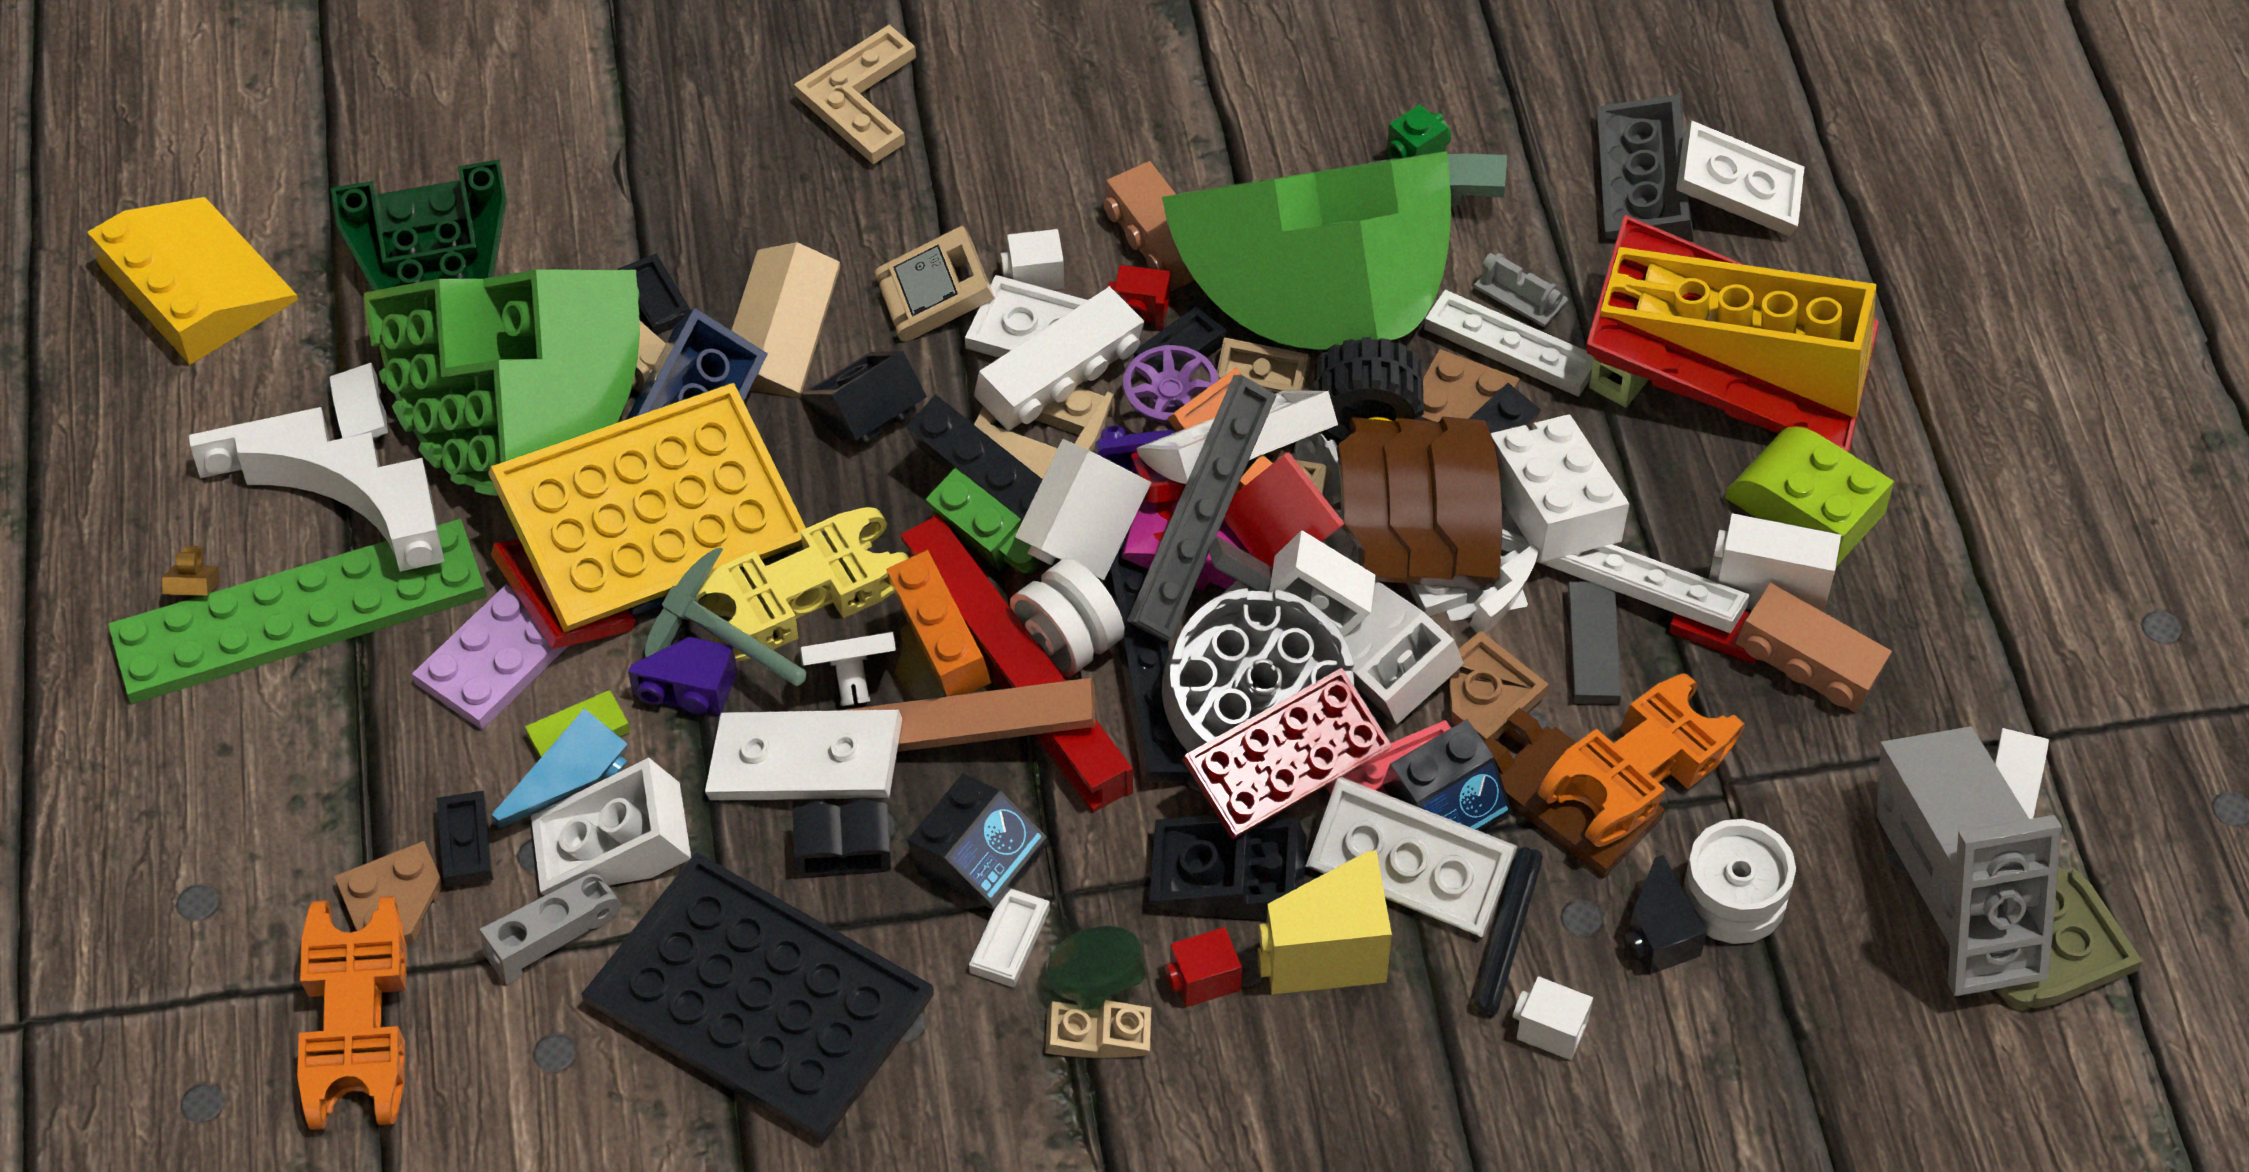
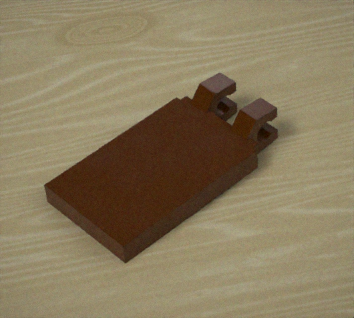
(1561, 821)

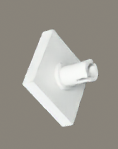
(848, 659)

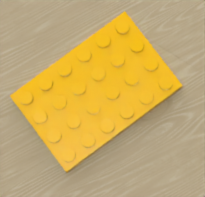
(642, 501)

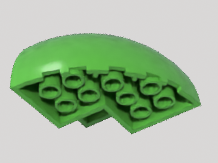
(1321, 249)
(506, 362)

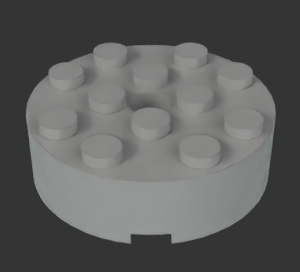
(1244, 639)

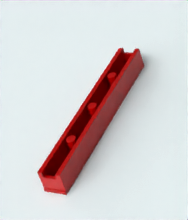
(1016, 660)

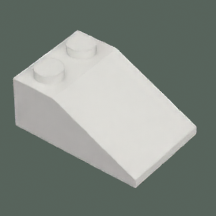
(616, 828)

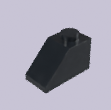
(1664, 923)

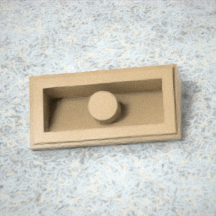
(1265, 365)

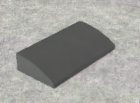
(1641, 165)

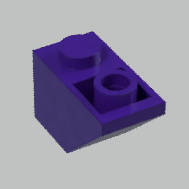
(687, 676)

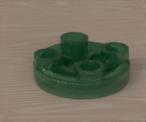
(1095, 965)

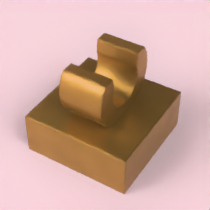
(190, 575)

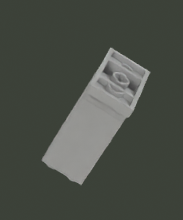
(1972, 856)

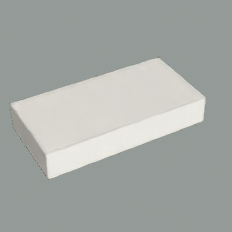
(1009, 937)

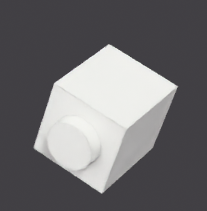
(1035, 259)
(1552, 1017)

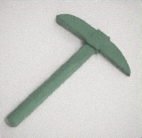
(682, 604)

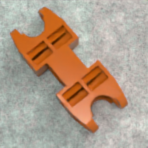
(1625, 776)
(353, 1047)

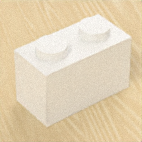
(1325, 580)

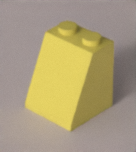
(1328, 931)

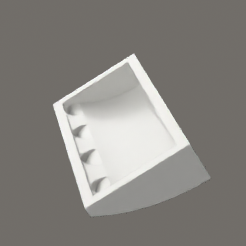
(1290, 419)

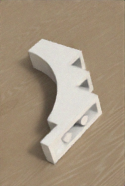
(299, 454)

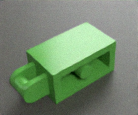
(981, 523)

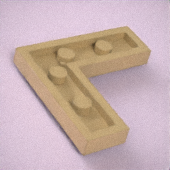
(836, 90)

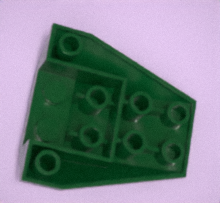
(425, 230)

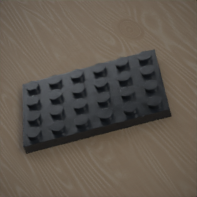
(758, 996)

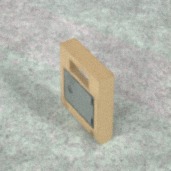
(924, 287)

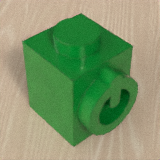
(1417, 134)

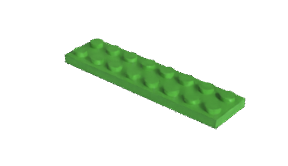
(289, 614)

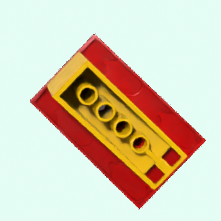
(1735, 334)

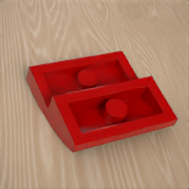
(1277, 507)

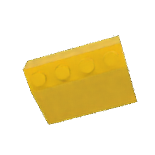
(189, 273)

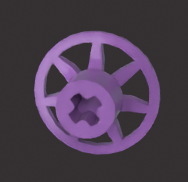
(1169, 388)

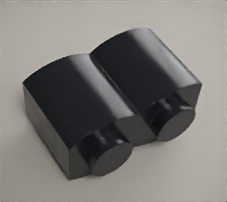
(841, 838)

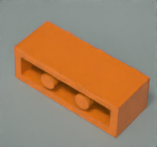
(938, 625)

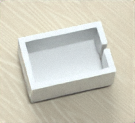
(1558, 488)

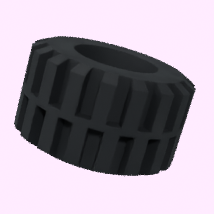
(1370, 381)

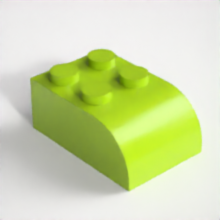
(1813, 486)

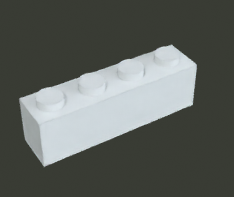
(1059, 359)

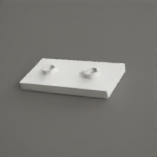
(804, 755)
(1421, 855)

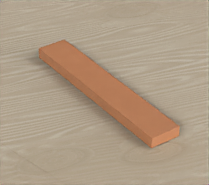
(994, 714)

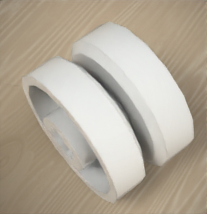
(1069, 615)
(1739, 880)

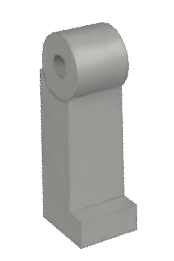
(547, 925)

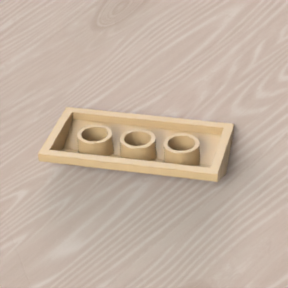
(785, 313)

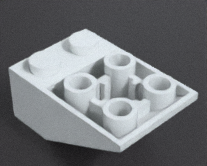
(1400, 654)

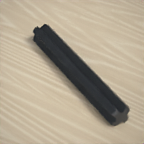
(1507, 931)

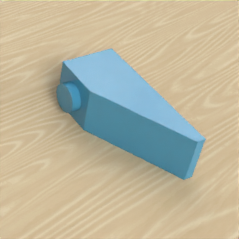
(574, 762)

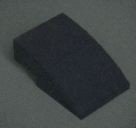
(1210, 875)

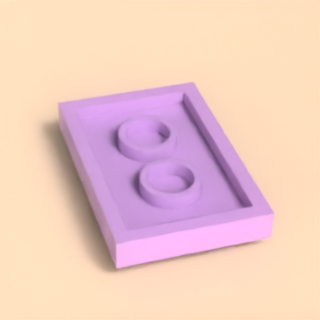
(487, 660)

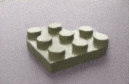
(2085, 948)

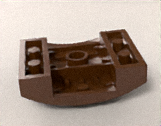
(1423, 500)

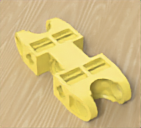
(821, 574)

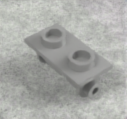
(1519, 291)

